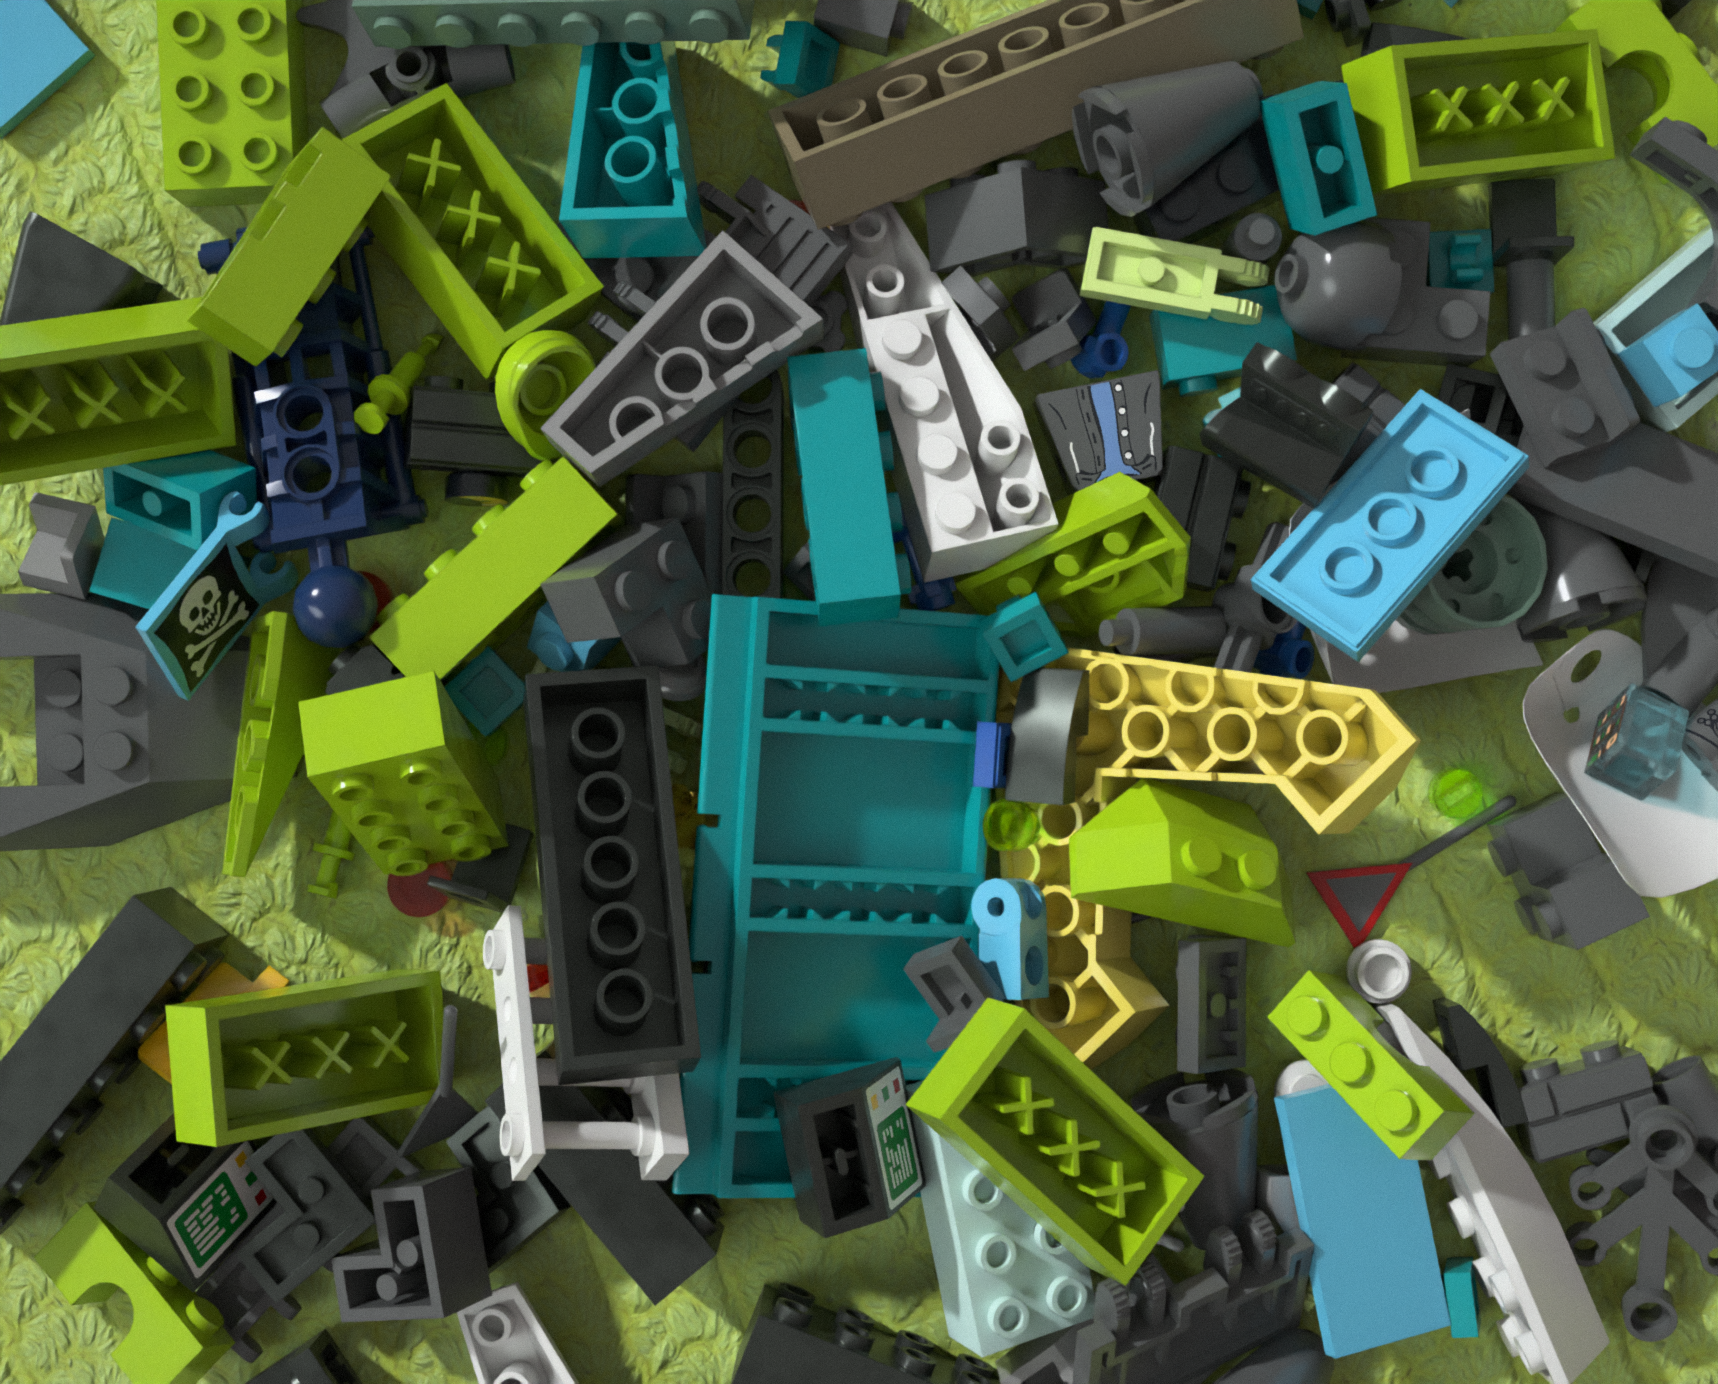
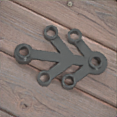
(1653, 1209)

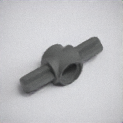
(1249, 617)

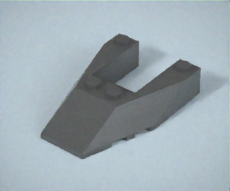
(110, 728)

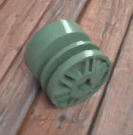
(1486, 579)

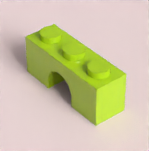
(1643, 40)
(1393, 1096)
(172, 1331)

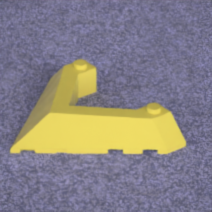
(1319, 742)

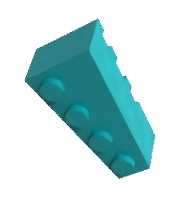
(631, 157)
(845, 487)

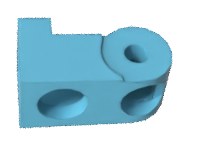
(1013, 936)

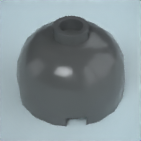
(1339, 285)

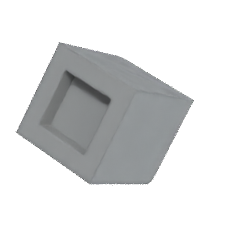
(64, 546)

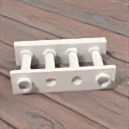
(658, 1123)

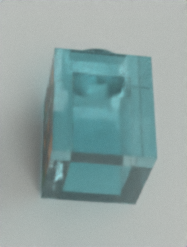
(1637, 742)

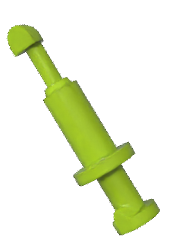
(391, 392)
(333, 850)

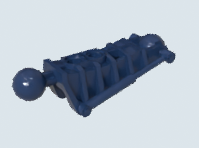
(333, 601)

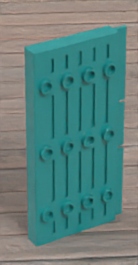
(830, 862)

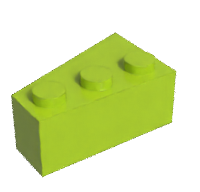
(290, 249)

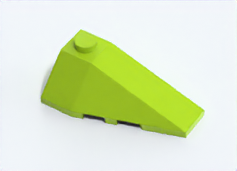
(279, 674)

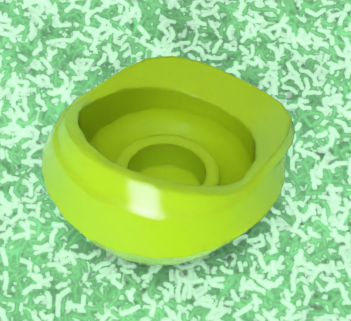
(535, 381)

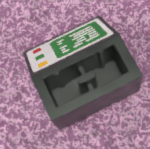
(850, 1147)
(185, 1202)

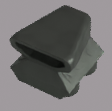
(68, 276)
(1287, 425)

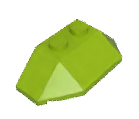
(1108, 554)
(1185, 862)

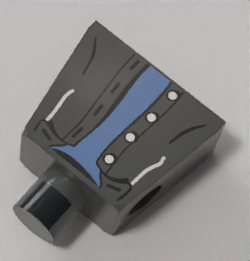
(1104, 430)

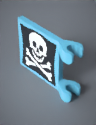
(213, 598)

